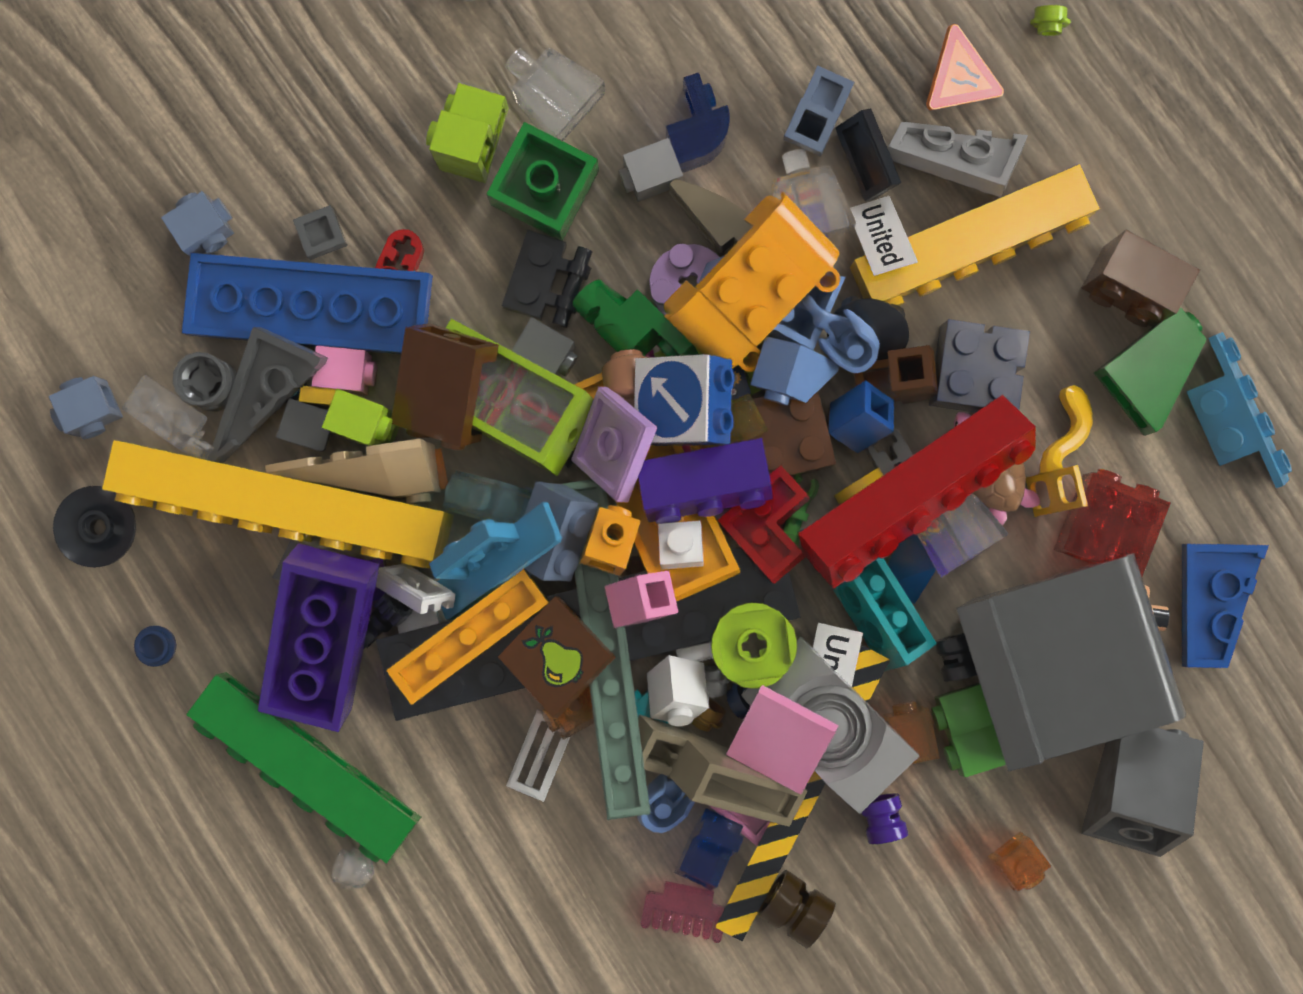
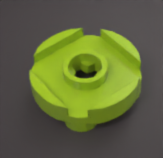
(769, 626)

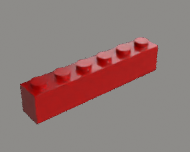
(918, 491)

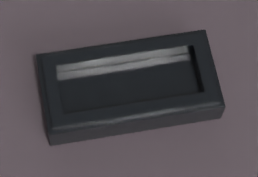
(868, 154)

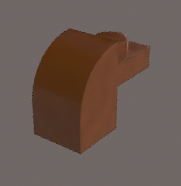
(905, 375)

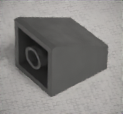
(1146, 791)

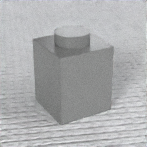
(650, 170)

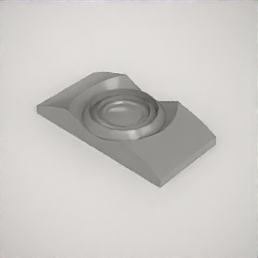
(864, 749)

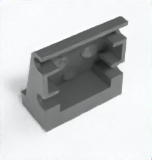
(1071, 661)

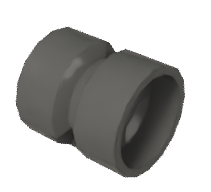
(204, 381)

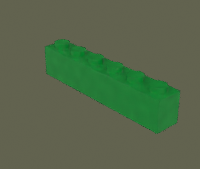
(303, 767)

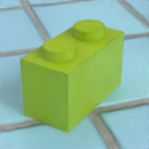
(360, 420)

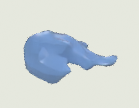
(850, 340)
(666, 805)

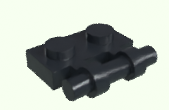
(535, 274)

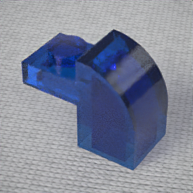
(703, 135)
(709, 849)

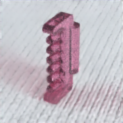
(684, 901)

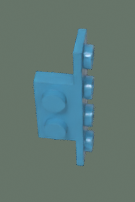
(1232, 417)
(493, 556)

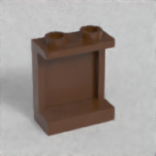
(440, 384)

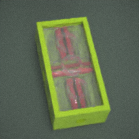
(528, 407)

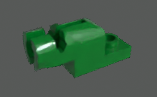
(630, 322)

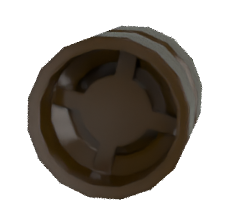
(797, 909)

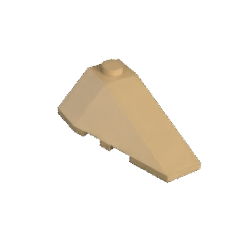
(388, 469)

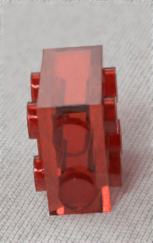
(1114, 522)

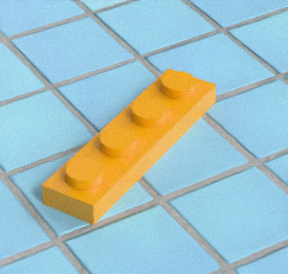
(467, 636)

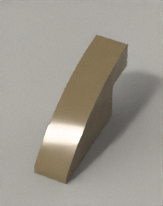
(713, 777)

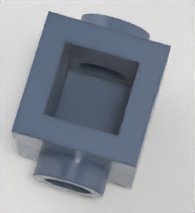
(199, 223)
(84, 407)

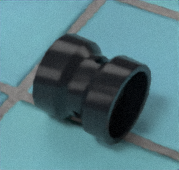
(956, 658)

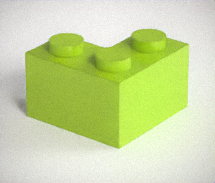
(468, 132)

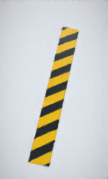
(779, 838)

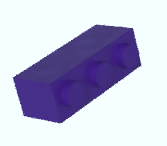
(705, 481)

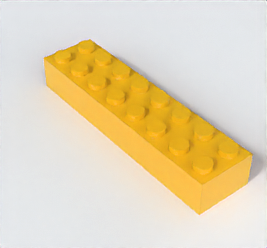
(270, 501)

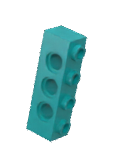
(885, 614)

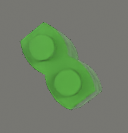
(969, 731)

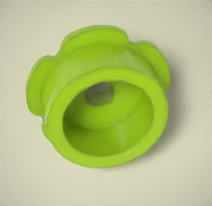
(1050, 19)

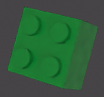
(543, 181)

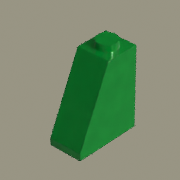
(1153, 370)

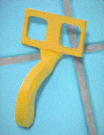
(1051, 470)

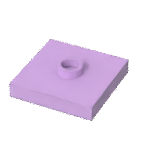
(613, 444)

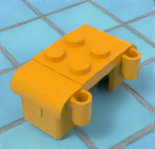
(755, 283)

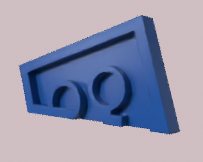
(1214, 599)

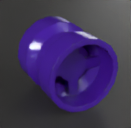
(884, 820)

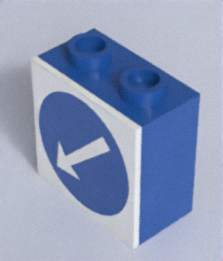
(686, 398)

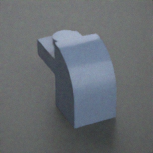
(818, 111)

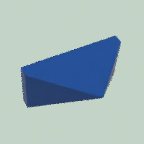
(911, 567)

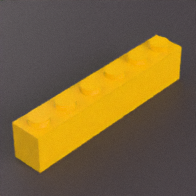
(984, 235)

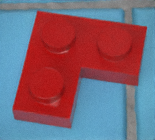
(759, 528)

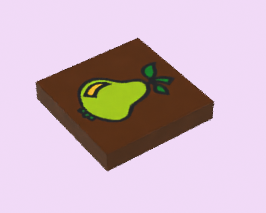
(556, 657)

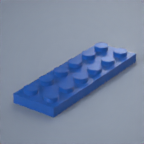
(304, 302)

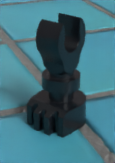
(388, 614)

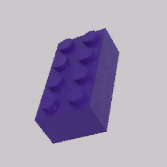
(317, 637)

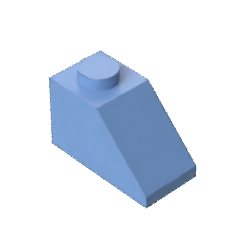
(791, 371)

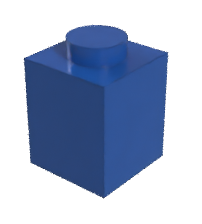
(861, 417)

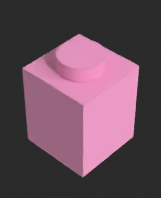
(346, 370)
(641, 599)

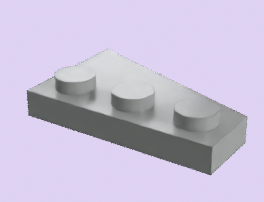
(964, 159)

